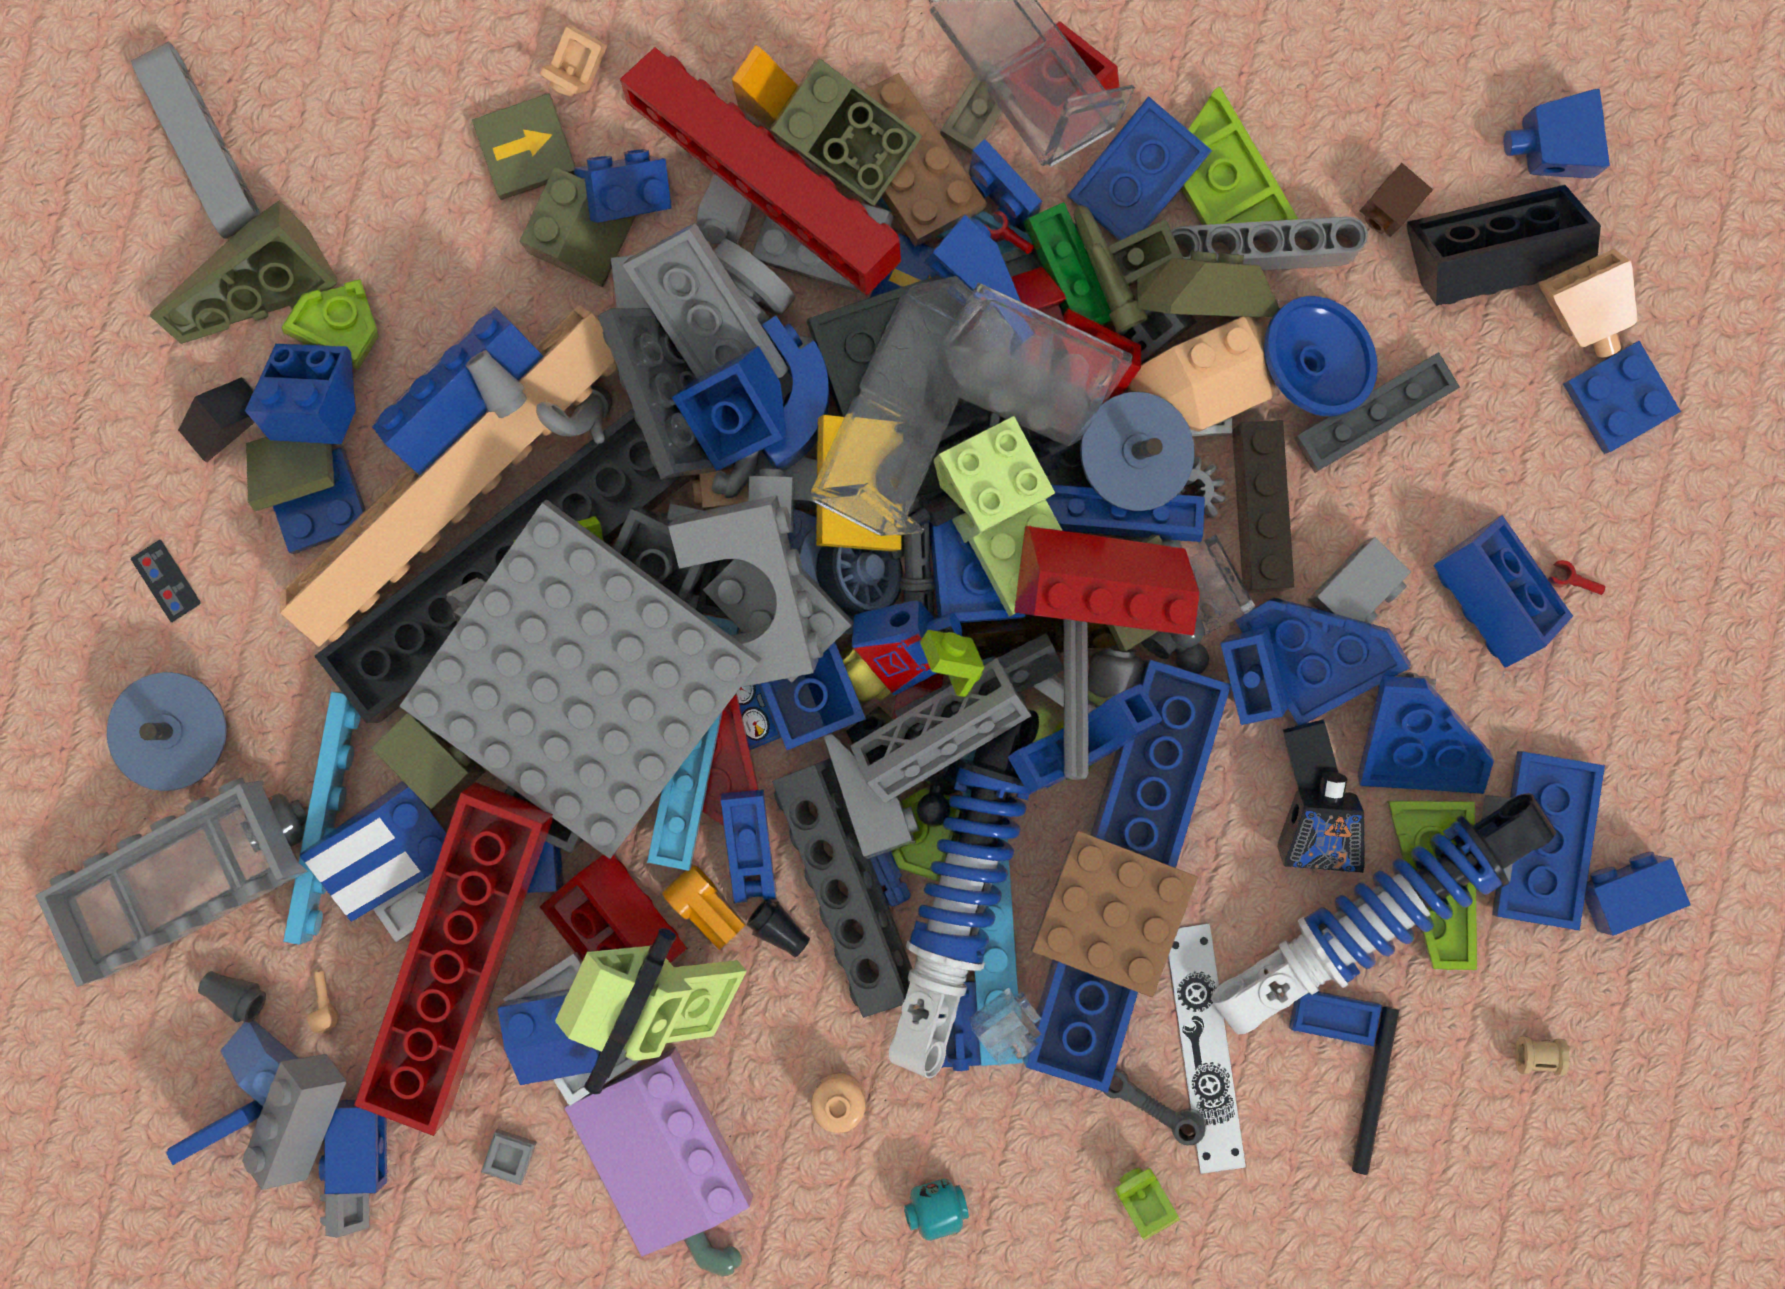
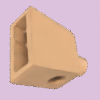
(1594, 301)

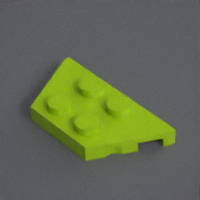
(1234, 178)

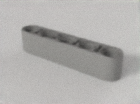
(195, 139)
(1280, 237)

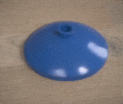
(1331, 345)

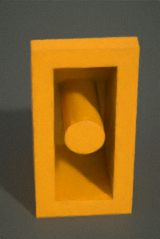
(762, 86)

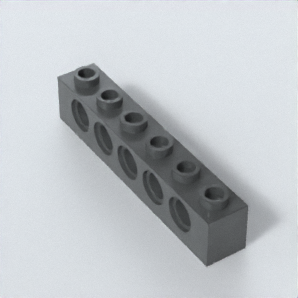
(865, 897)

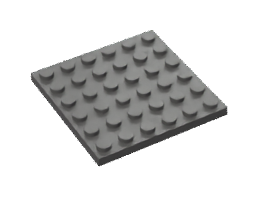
(579, 679)

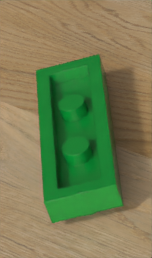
(1068, 262)

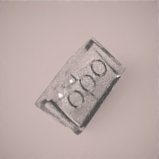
(1029, 366)

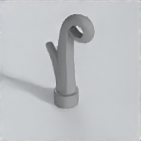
(585, 417)

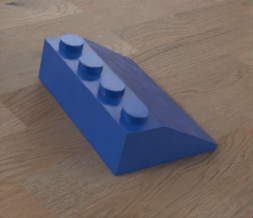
(446, 397)

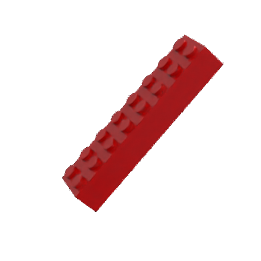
(454, 958)

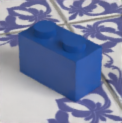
(1254, 676)
(1634, 893)
(354, 1151)

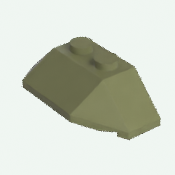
(1207, 287)

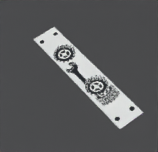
(1205, 1049)

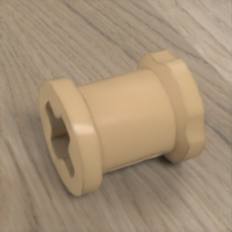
(1542, 1056)

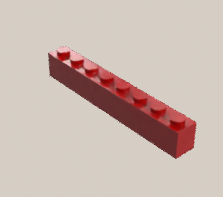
(762, 170)

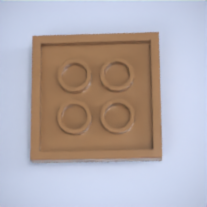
(1114, 913)

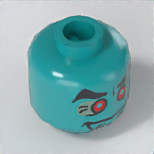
(936, 1209)

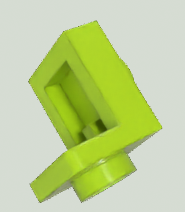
(955, 657)
(1146, 1202)

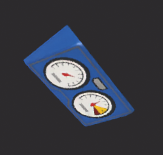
(757, 716)

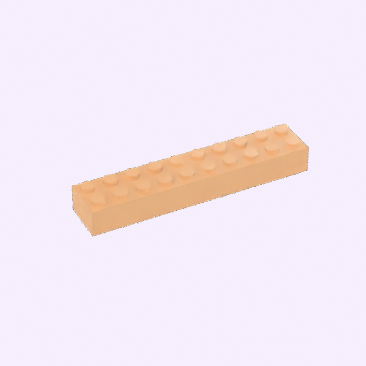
(419, 506)

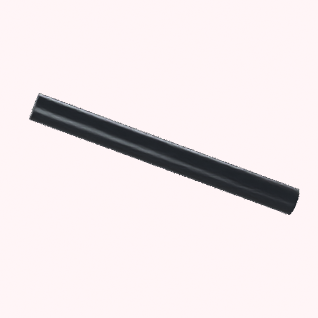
(1375, 1090)

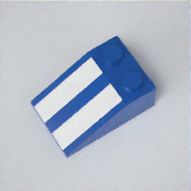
(377, 852)

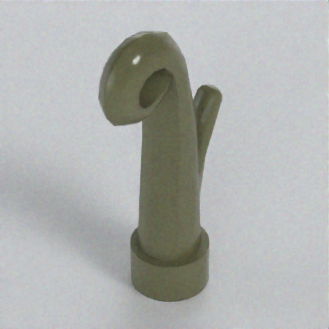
(1113, 284)

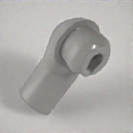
(732, 484)

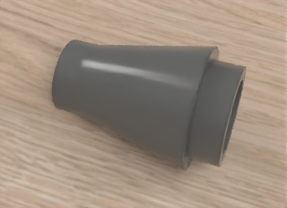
(233, 996)

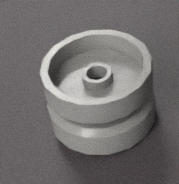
(754, 281)

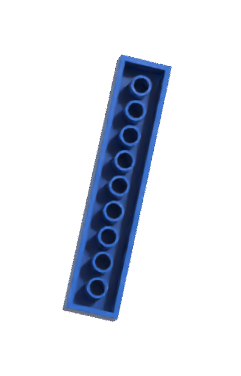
(1149, 813)

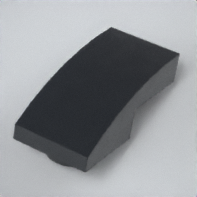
(1309, 753)

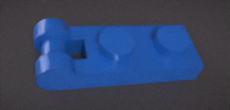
(748, 845)

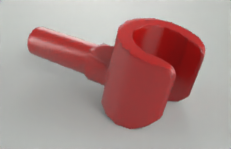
(1008, 234)
(1575, 579)

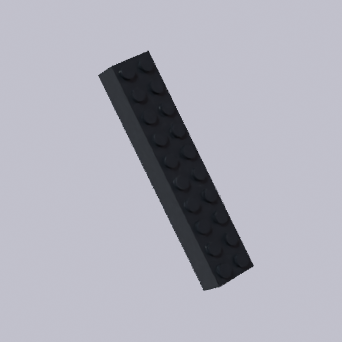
(395, 642)

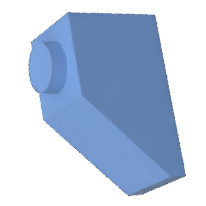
(254, 1059)

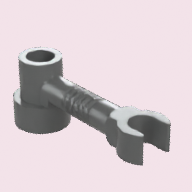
(1164, 1114)

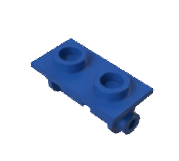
(963, 1044)

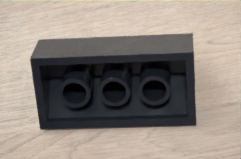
(1502, 244)

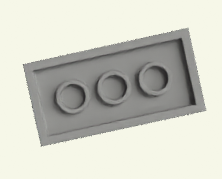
(698, 302)

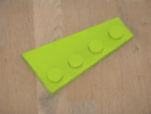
(1451, 941)

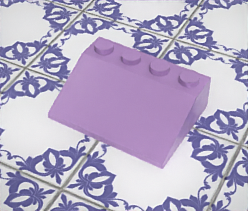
(660, 1154)

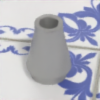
(496, 385)

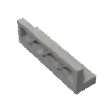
(942, 738)

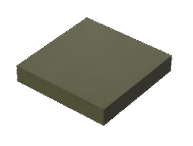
(286, 471)

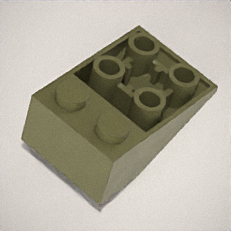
(844, 132)

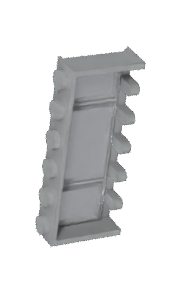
(168, 881)

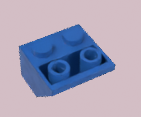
(305, 394)

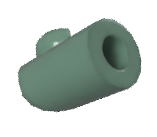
(713, 1259)

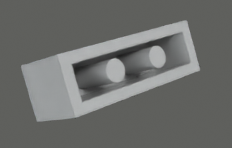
(293, 1121)

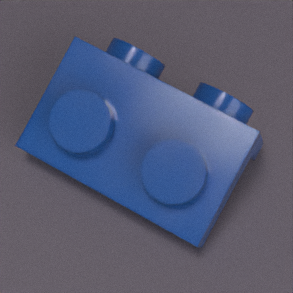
(625, 185)

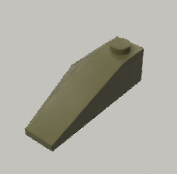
(250, 275)

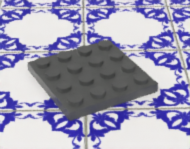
(652, 374)

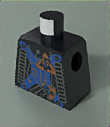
(1324, 828)

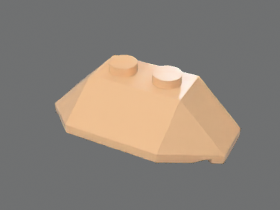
(1212, 373)

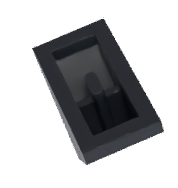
(217, 418)

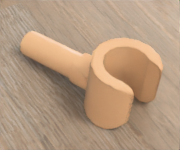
(326, 1016)

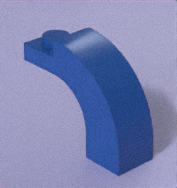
(808, 395)
(1109, 728)

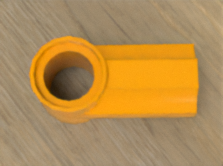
(697, 899)

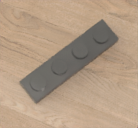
(1378, 413)
(1024, 667)

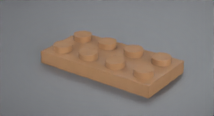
(931, 186)

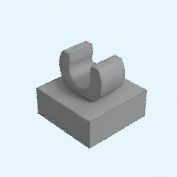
(345, 1213)

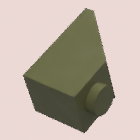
(1145, 251)

